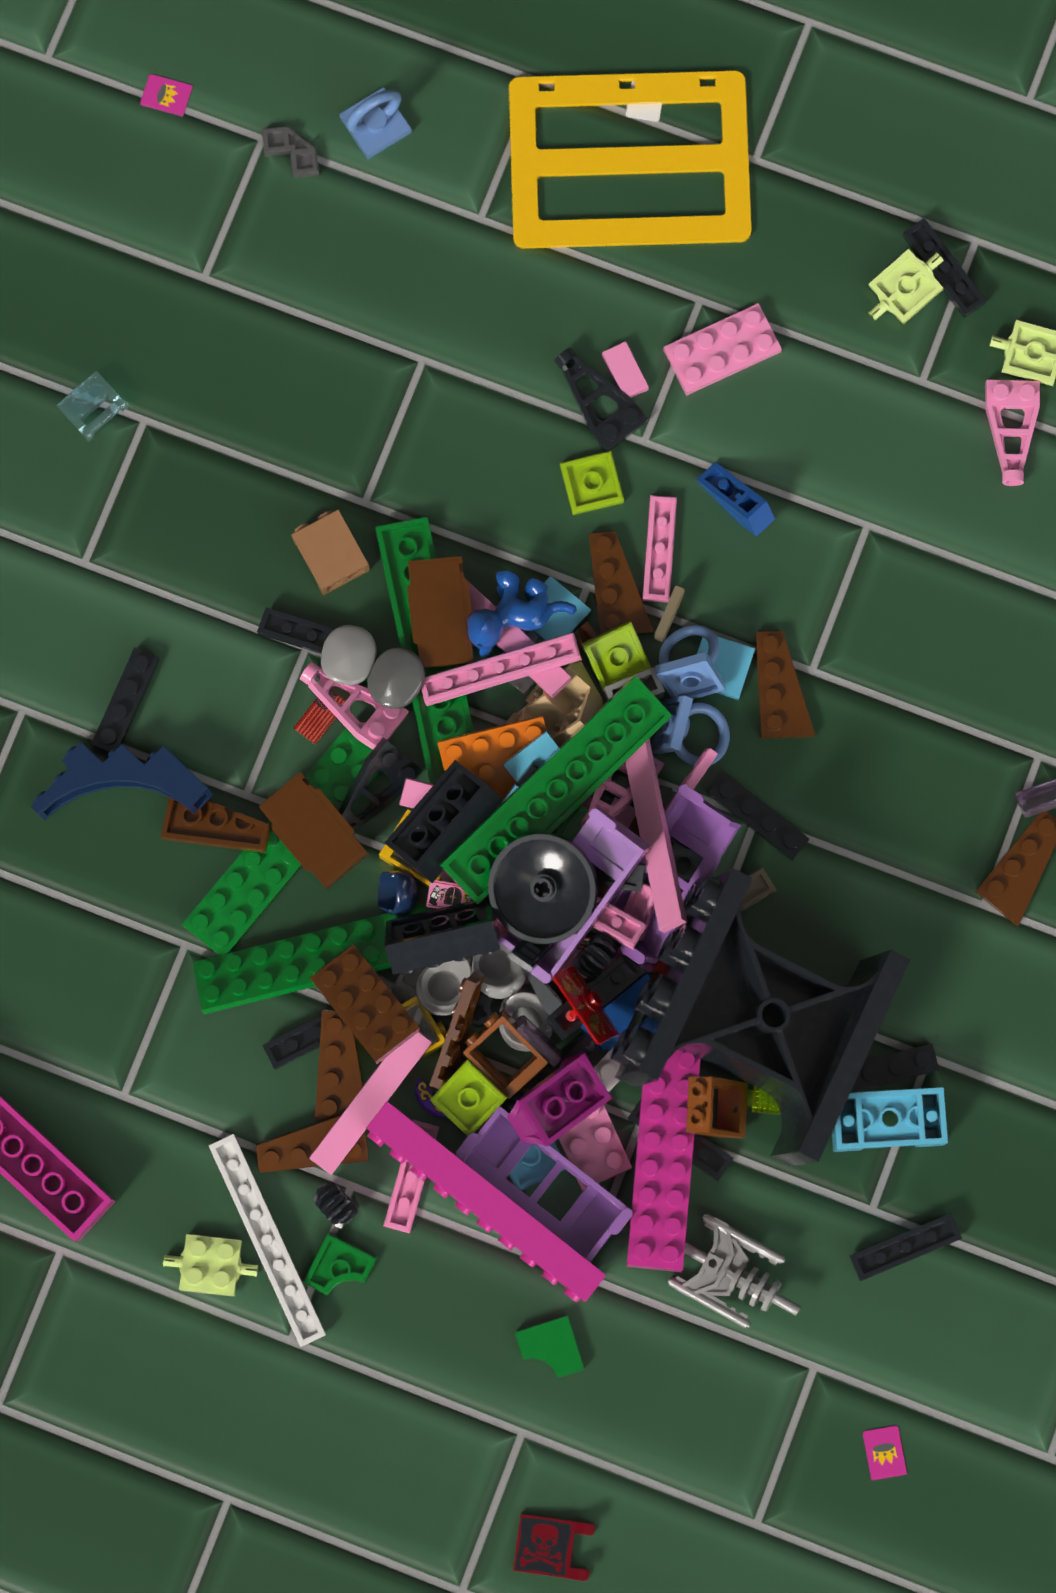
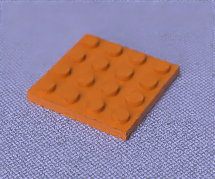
(489, 748)

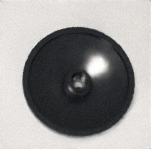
(519, 893)

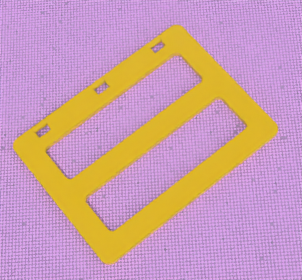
(531, 163)

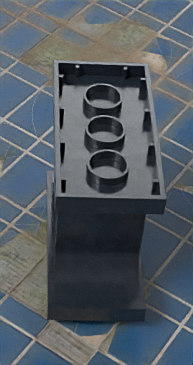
(758, 1017)

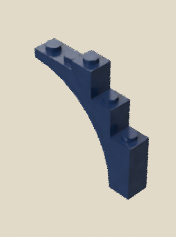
(121, 769)

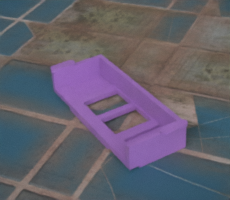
(702, 830)
(616, 853)
(587, 1223)

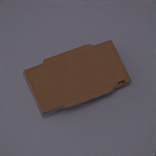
(440, 611)
(313, 830)

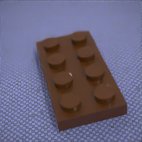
(365, 1004)

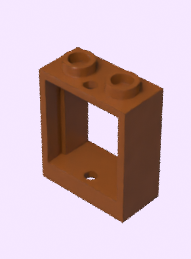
(522, 1076)
(730, 1095)

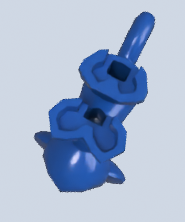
(487, 625)

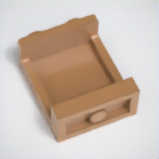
(330, 551)

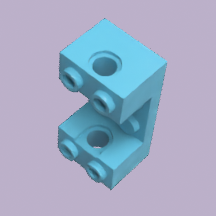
(919, 1121)

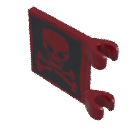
(547, 1545)

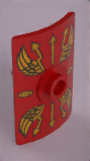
(585, 1005)

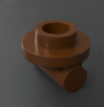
(584, 634)

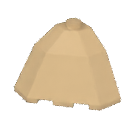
(568, 709)

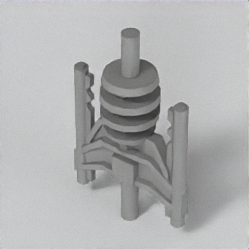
(726, 1270)

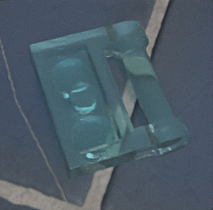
(86, 399)

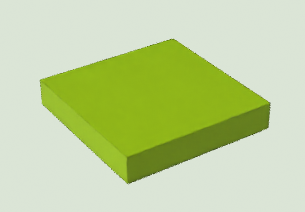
(592, 482)
(616, 655)
(468, 1098)

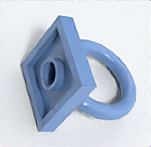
(376, 122)
(691, 675)
(673, 732)

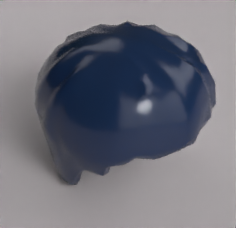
(397, 892)

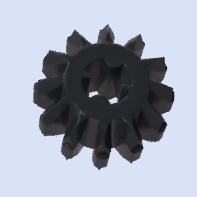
(595, 956)
(335, 1204)

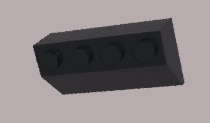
(443, 820)
(441, 936)

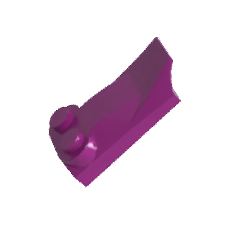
(559, 1102)

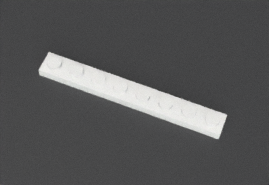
(267, 1240)

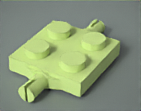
(906, 286)
(1029, 352)
(210, 1265)

